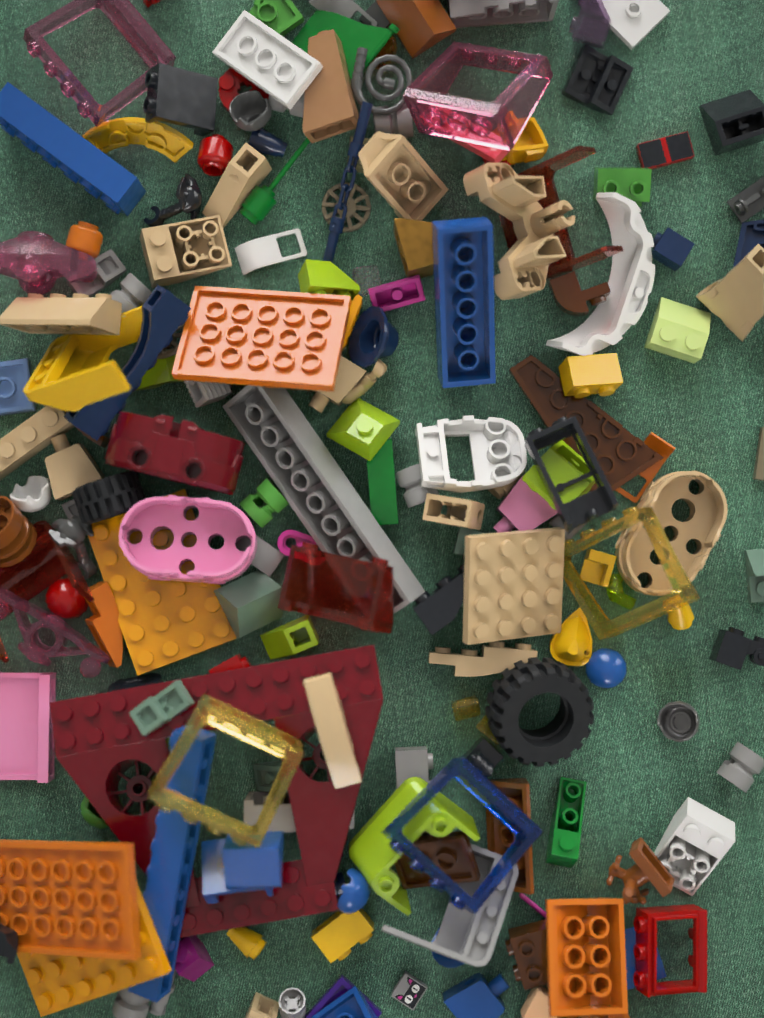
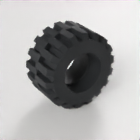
(108, 497)

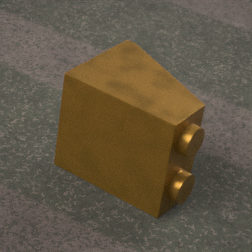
(415, 246)

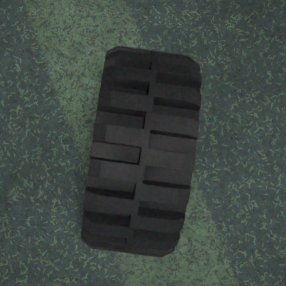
(561, 734)

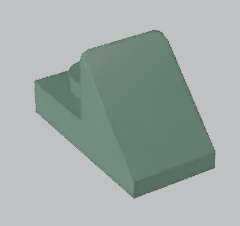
(755, 574)
(265, 775)

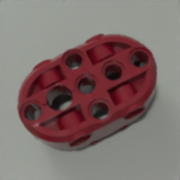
(175, 452)

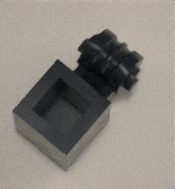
(732, 648)
(483, 756)

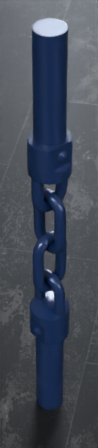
(336, 223)

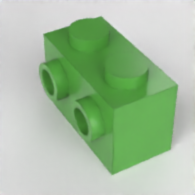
(626, 181)

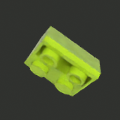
(563, 466)

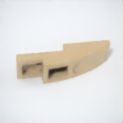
(492, 660)

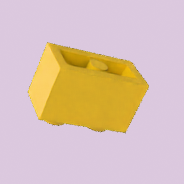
(590, 375)
(341, 933)

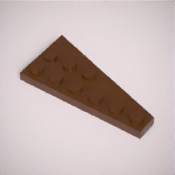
(615, 448)

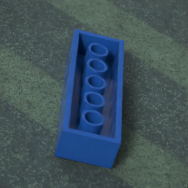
(68, 151)
(464, 301)

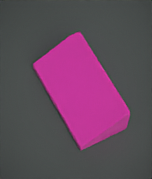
(397, 293)

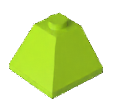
(363, 428)

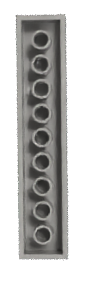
(315, 483)

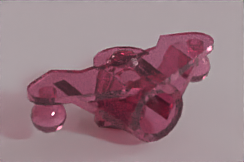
(40, 260)
(36, 650)

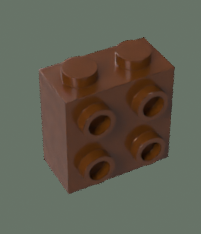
(529, 947)

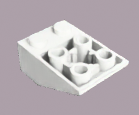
(694, 844)

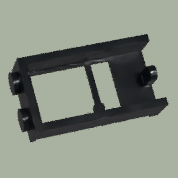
(588, 505)

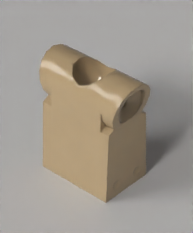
(739, 294)

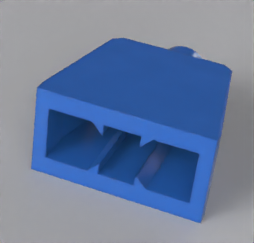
(477, 997)

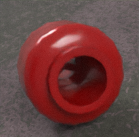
(214, 155)

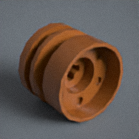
(16, 534)

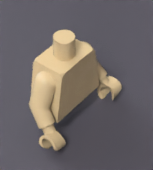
(349, 386)

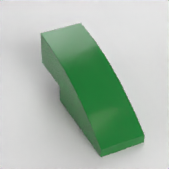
(382, 485)

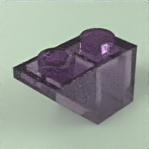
(592, 24)

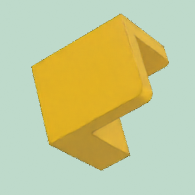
(597, 567)

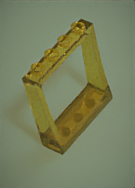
(682, 588)
(246, 728)

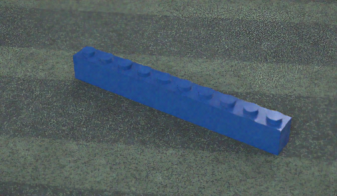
(174, 857)

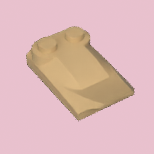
(401, 175)

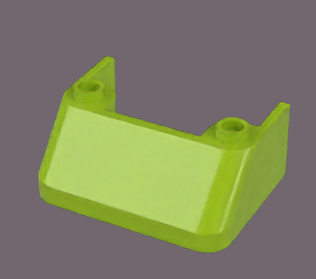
(370, 846)

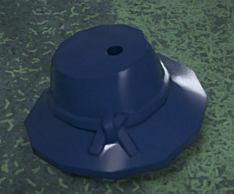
(372, 338)

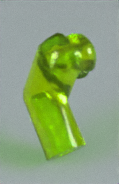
(616, 594)

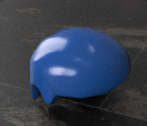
(606, 668)
(355, 893)

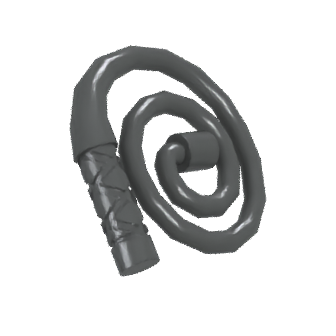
(357, 76)

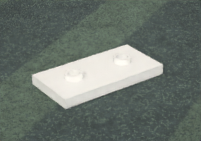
(634, 18)
(267, 59)

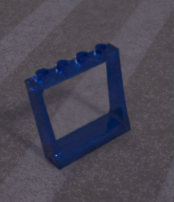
(496, 802)

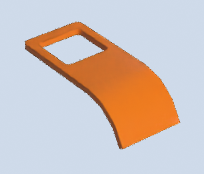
(661, 447)

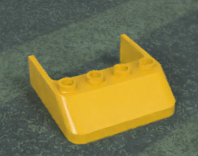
(78, 369)

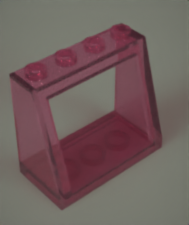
(473, 120)

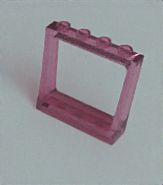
(128, 23)

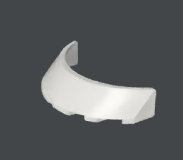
(629, 280)

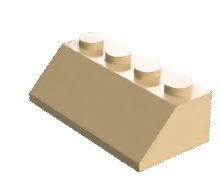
(64, 315)

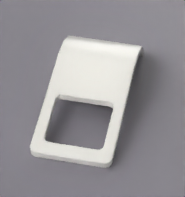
(266, 252)

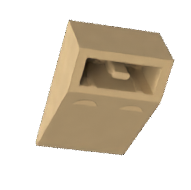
(184, 250)

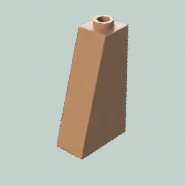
(329, 98)

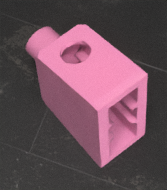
(523, 509)

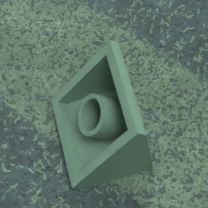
(250, 602)

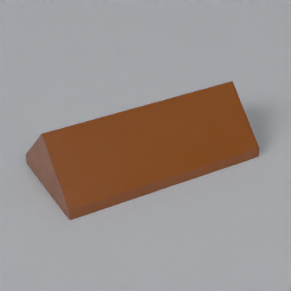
(419, 21)
(500, 837)

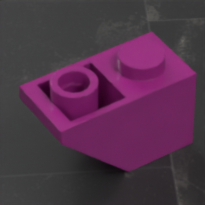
(192, 958)

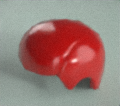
(65, 600)

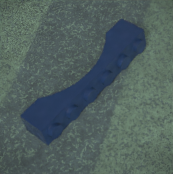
(160, 319)

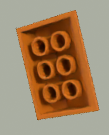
(586, 956)

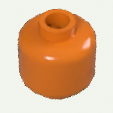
(85, 238)

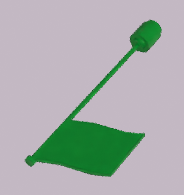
(352, 35)

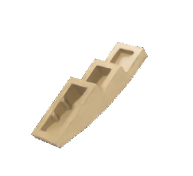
(332, 730)

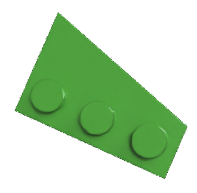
(277, 14)

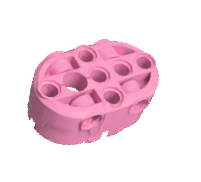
(169, 513)

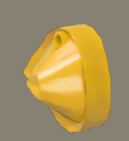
(574, 641)

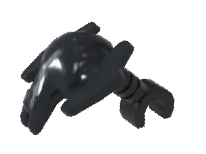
(189, 202)

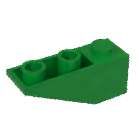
(566, 823)

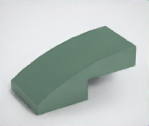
(161, 708)

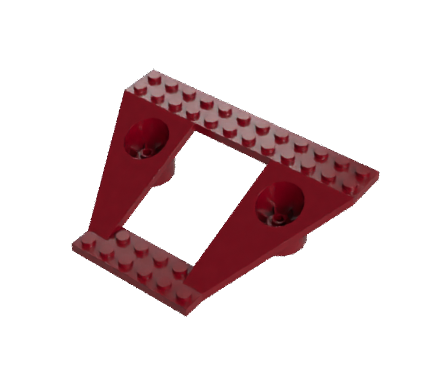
(101, 742)

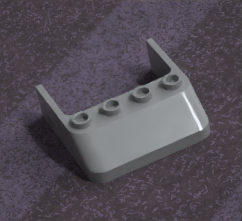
(465, 934)

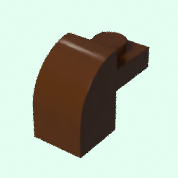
(572, 299)

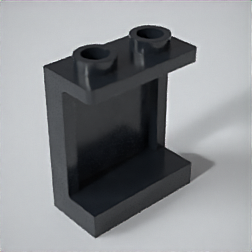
(181, 98)

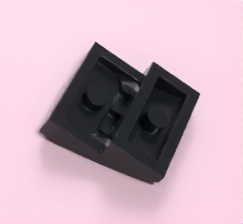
(597, 80)

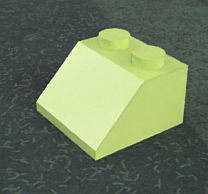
(679, 330)

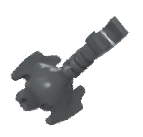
(72, 533)

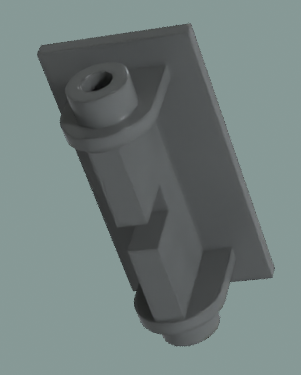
(748, 201)

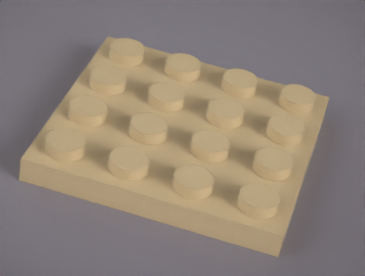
(513, 585)

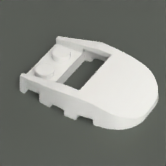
(495, 452)

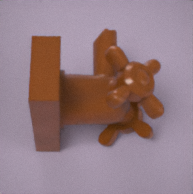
(647, 869)

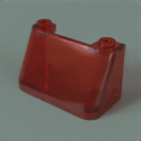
(339, 588)

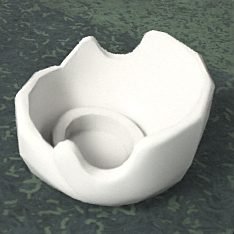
(33, 495)

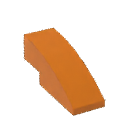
(104, 622)

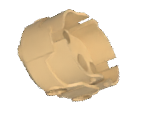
(703, 526)

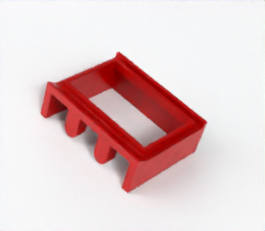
(646, 949)

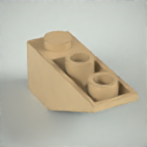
(238, 180)

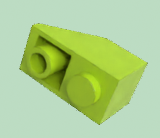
(325, 278)
(290, 638)

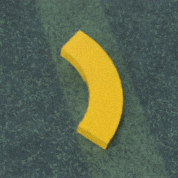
(134, 130)

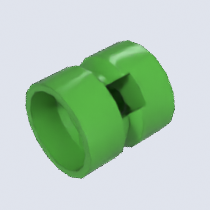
(271, 496)

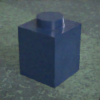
(671, 249)

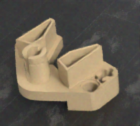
(517, 198)

